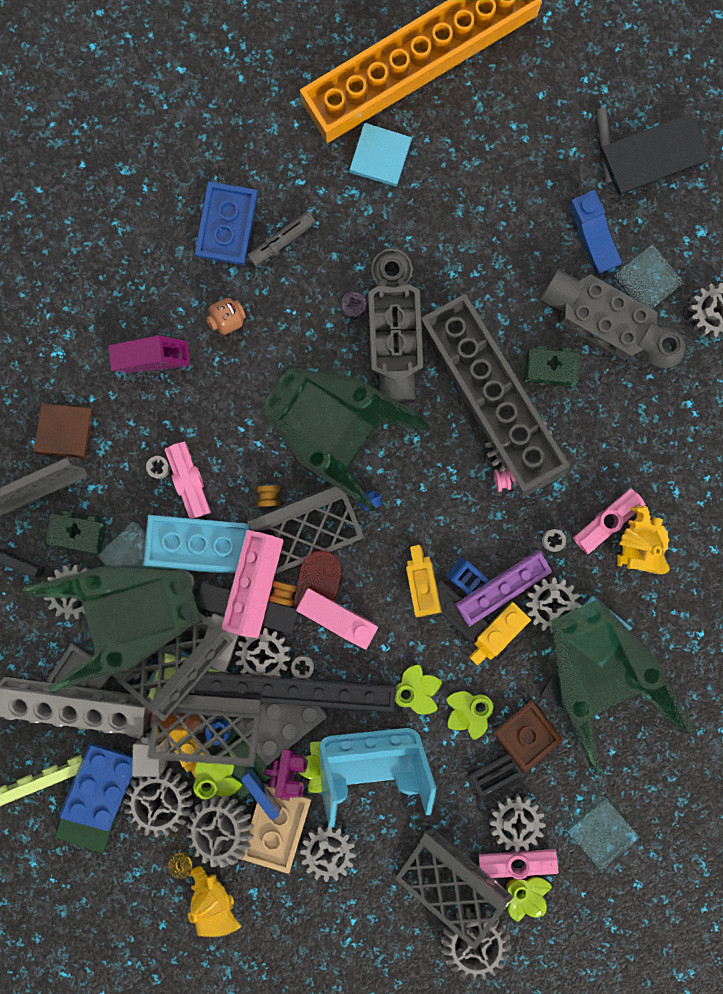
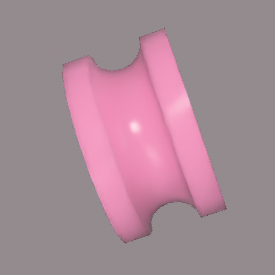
(502, 480)

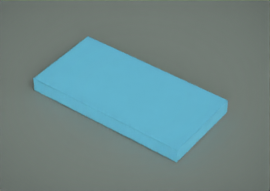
(193, 544)

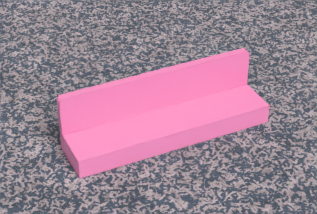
(252, 584)

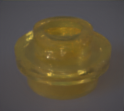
(180, 865)

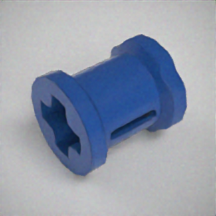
(219, 722)

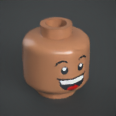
(225, 316)

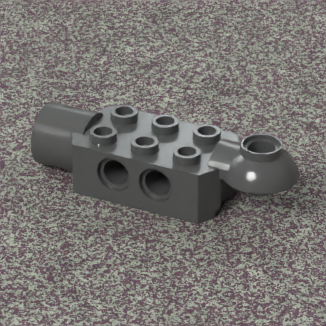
(612, 319)
(395, 326)

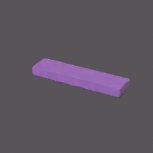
(503, 588)

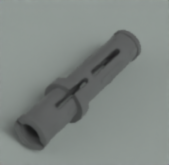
(272, 245)

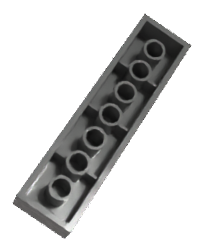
(495, 396)

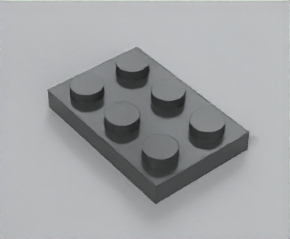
(281, 727)

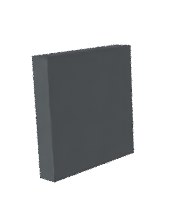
(72, 659)

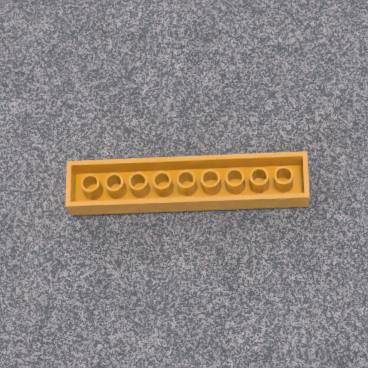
(409, 60)

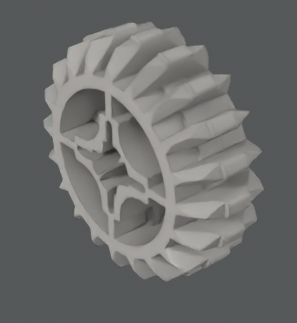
(169, 804)
(207, 837)
(486, 962)

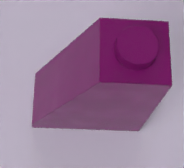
(149, 354)

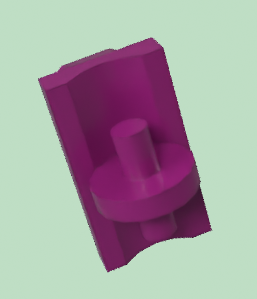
(283, 773)

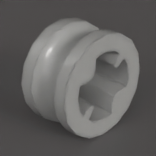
(150, 466)
(545, 543)
(296, 672)

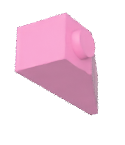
(337, 618)

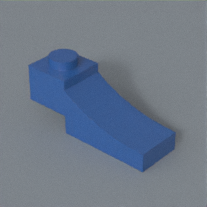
(594, 232)

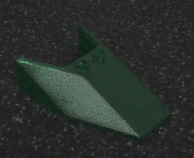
(330, 420)
(126, 613)
(603, 666)

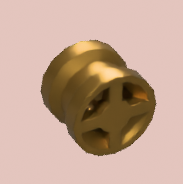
(267, 496)
(282, 593)

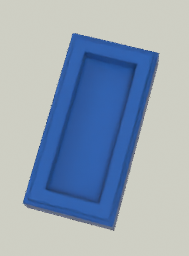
(261, 794)

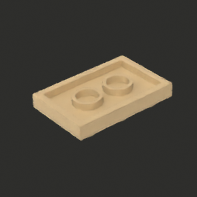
(277, 840)

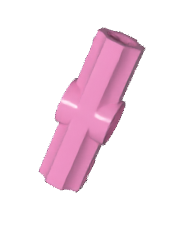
(187, 480)
(597, 532)
(536, 863)

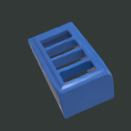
(458, 569)

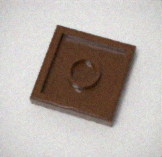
(63, 431)
(527, 736)

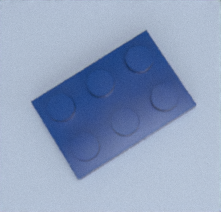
(226, 223)
(98, 787)

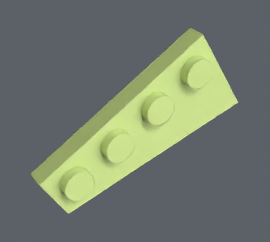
(31, 784)

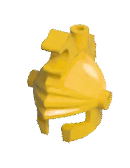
(644, 543)
(211, 906)

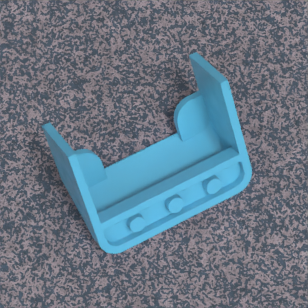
(374, 758)

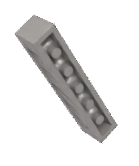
(82, 699)

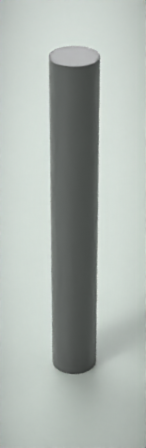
(604, 137)

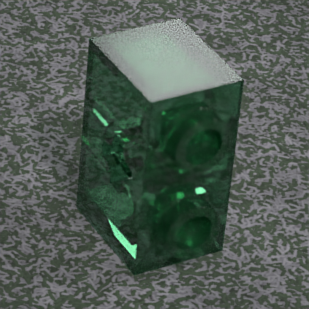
(539, 372)
(61, 532)

